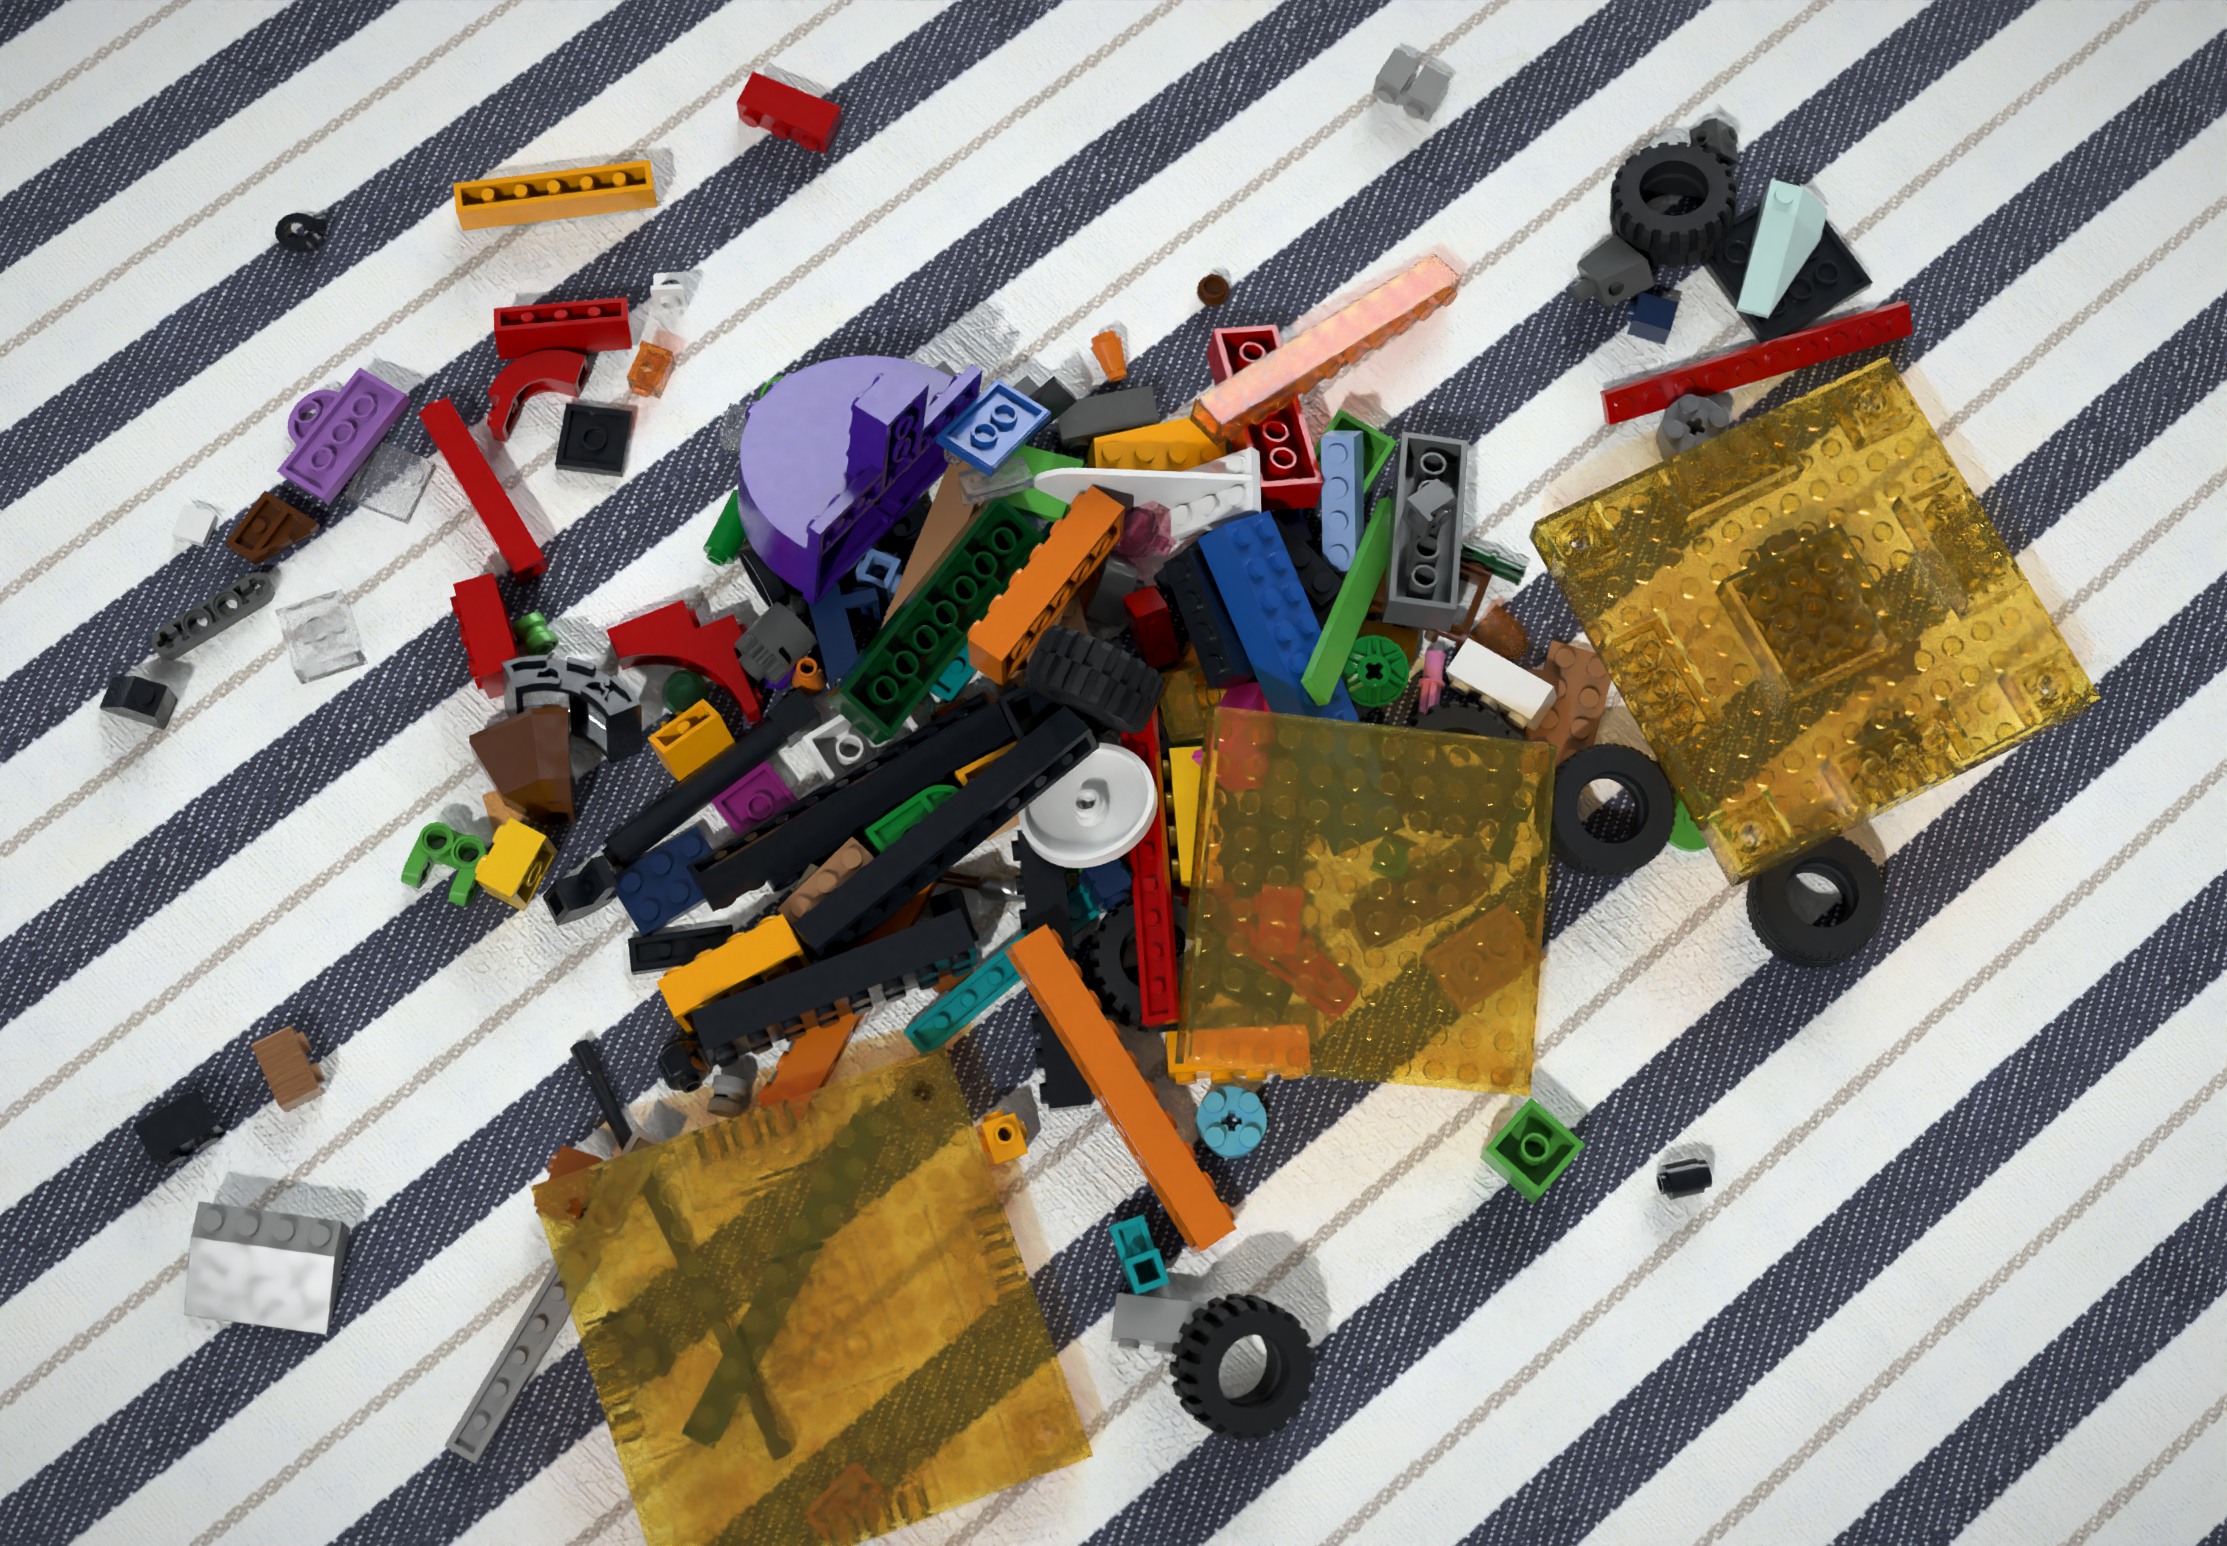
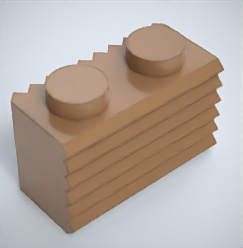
(289, 1068)

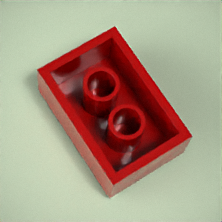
(484, 631)

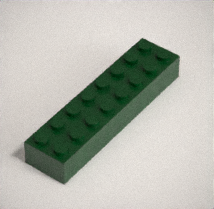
(934, 620)

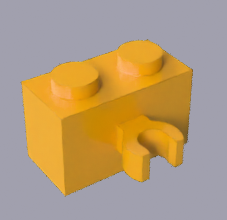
(690, 739)

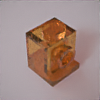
(661, 364)

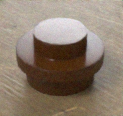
(1213, 290)

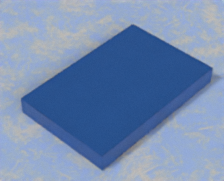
(993, 427)

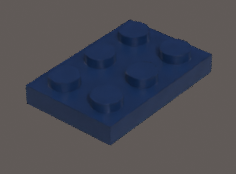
(659, 885)

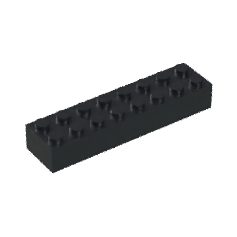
(835, 988)

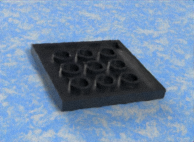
(1822, 284)

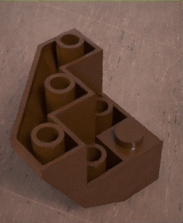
(531, 763)

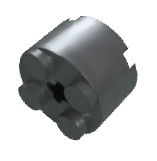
(1687, 417)

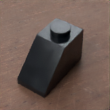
(139, 700)

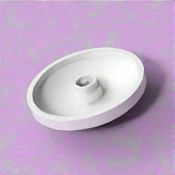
(1093, 810)

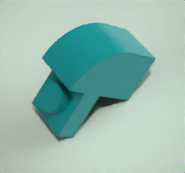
(1138, 1256)

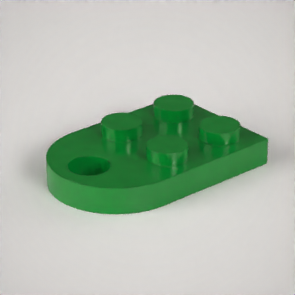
(901, 819)

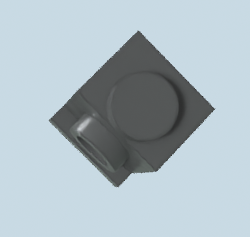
(1429, 507)

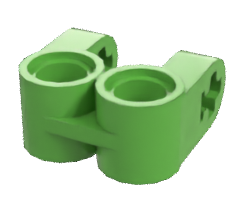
(423, 858)

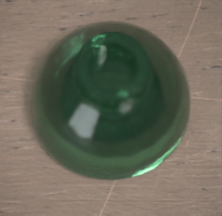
(684, 690)

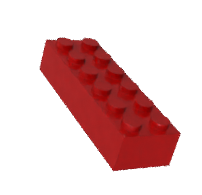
(1287, 457)

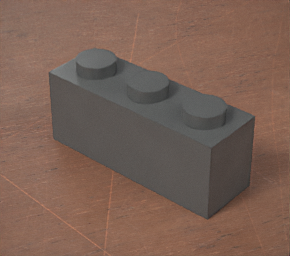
(1104, 416)

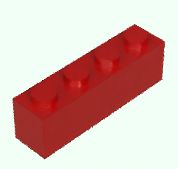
(563, 326)

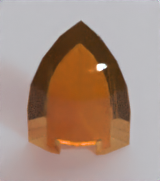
(1501, 634)

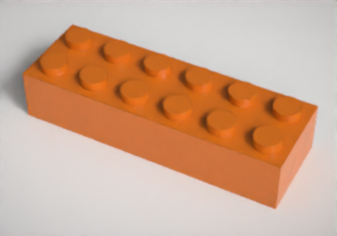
(1045, 584)

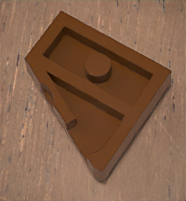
(269, 529)

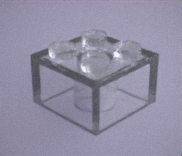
(321, 636)

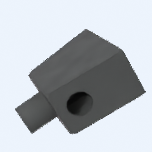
(1612, 273)

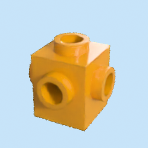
(1013, 1135)

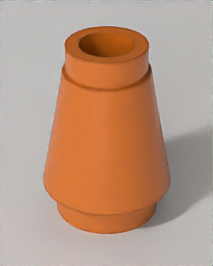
(1110, 355)
(809, 683)

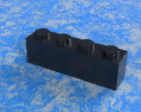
(1208, 621)

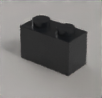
(179, 1129)

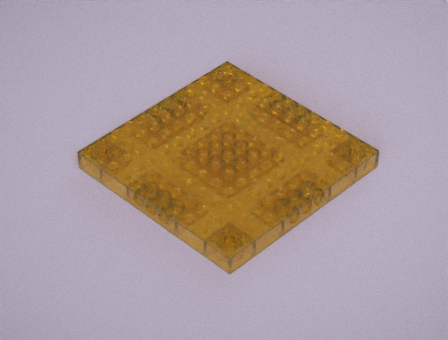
(1811, 619)
(812, 1318)

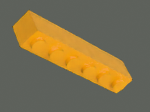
(555, 195)

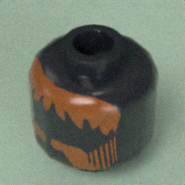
(682, 1065)

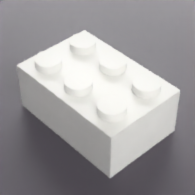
(841, 746)

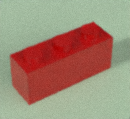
(789, 113)

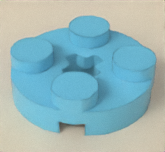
(1216, 1135)

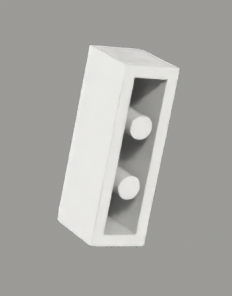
(1500, 685)

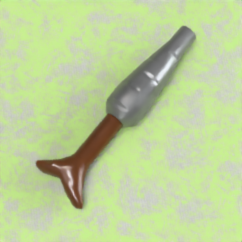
(990, 885)

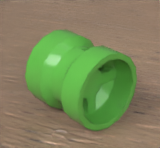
(535, 635)

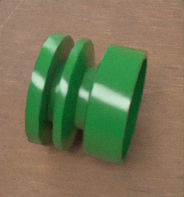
(1393, 671)

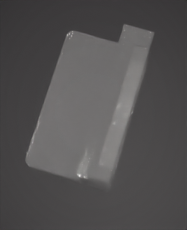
(1008, 480)

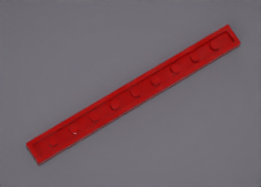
(1757, 362)
(1153, 896)

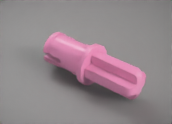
(1431, 682)

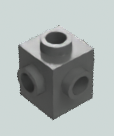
(1716, 138)

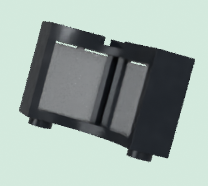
(599, 705)

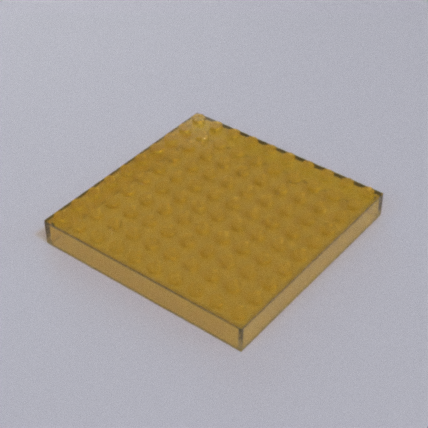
(1366, 902)

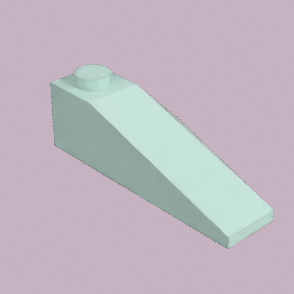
(1783, 239)

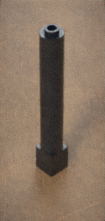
(783, 727)

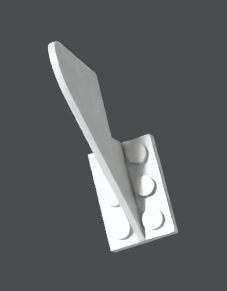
(1197, 497)

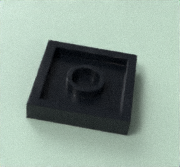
(594, 440)

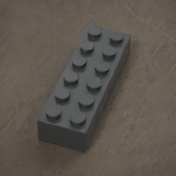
(1421, 572)

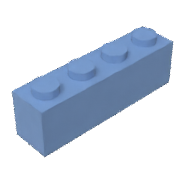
(1342, 497)

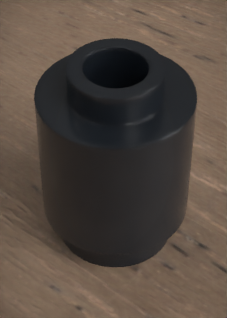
(1684, 1178)

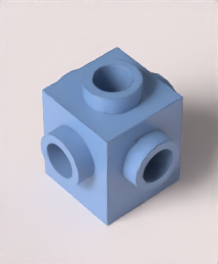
(879, 566)

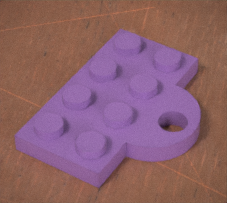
(339, 433)

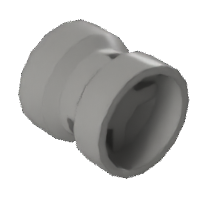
(727, 1096)

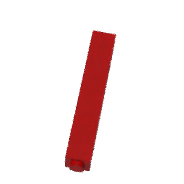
(483, 490)

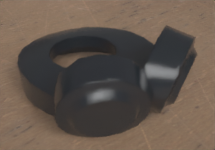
(303, 243)

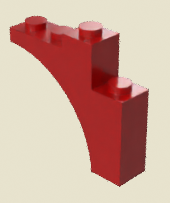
(676, 639)

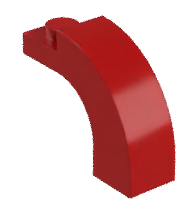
(531, 375)

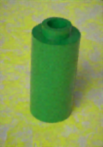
(726, 534)

